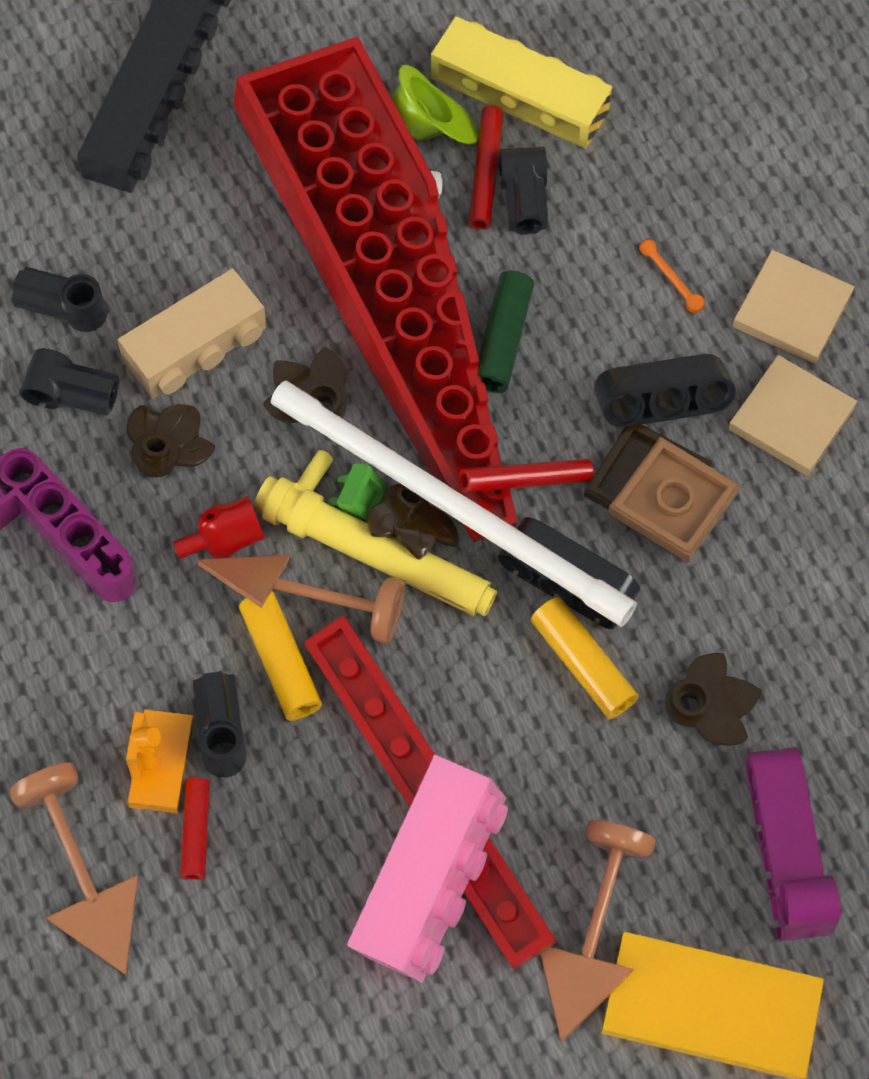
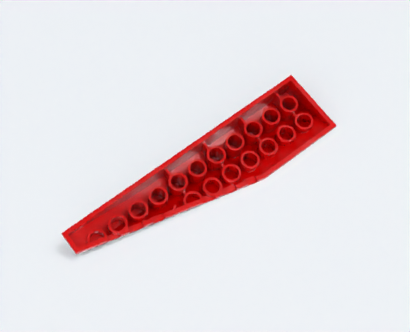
(379, 247)

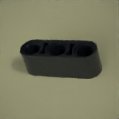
(684, 399)
(578, 556)

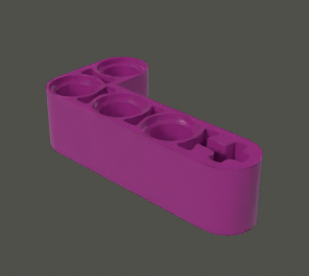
(65, 525)
(798, 890)

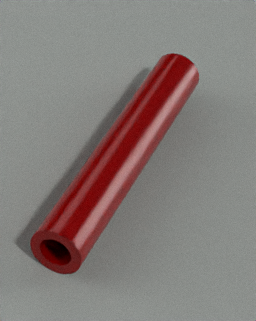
(485, 168)
(525, 475)

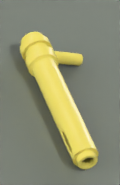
(310, 516)

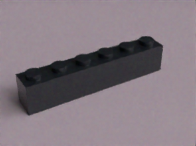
(147, 91)

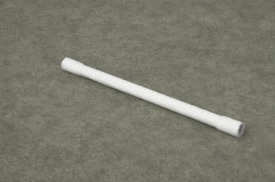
(592, 591)

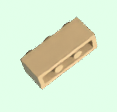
(193, 334)

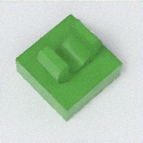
(360, 491)

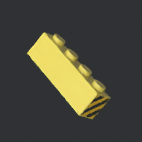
(521, 81)

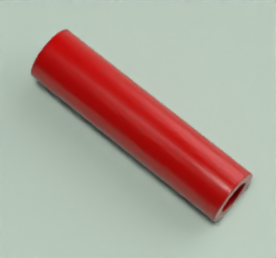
(195, 829)

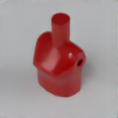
(223, 530)

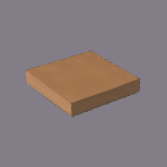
(674, 499)

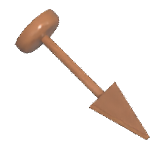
(260, 574)
(104, 918)
(580, 981)

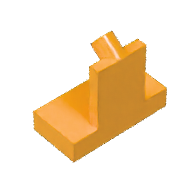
(158, 759)

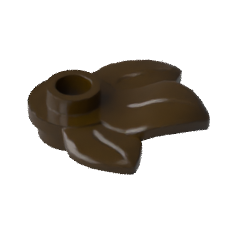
(321, 381)
(167, 439)
(411, 521)
(719, 699)

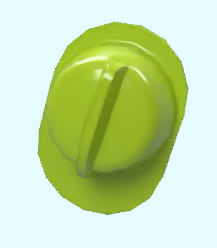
(429, 110)

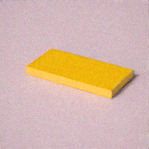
(714, 1006)

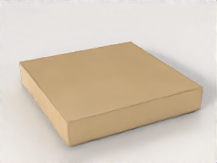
(793, 306)
(792, 415)

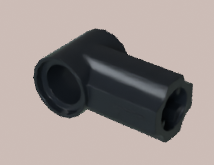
(525, 183)
(59, 297)
(57, 381)
(219, 722)

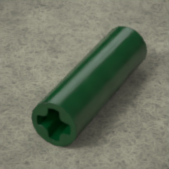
(504, 330)

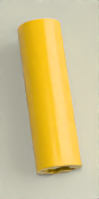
(281, 658)
(584, 658)

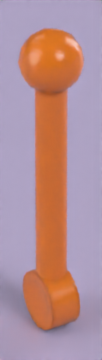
(694, 302)

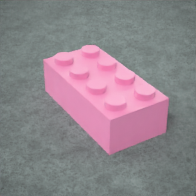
(429, 870)

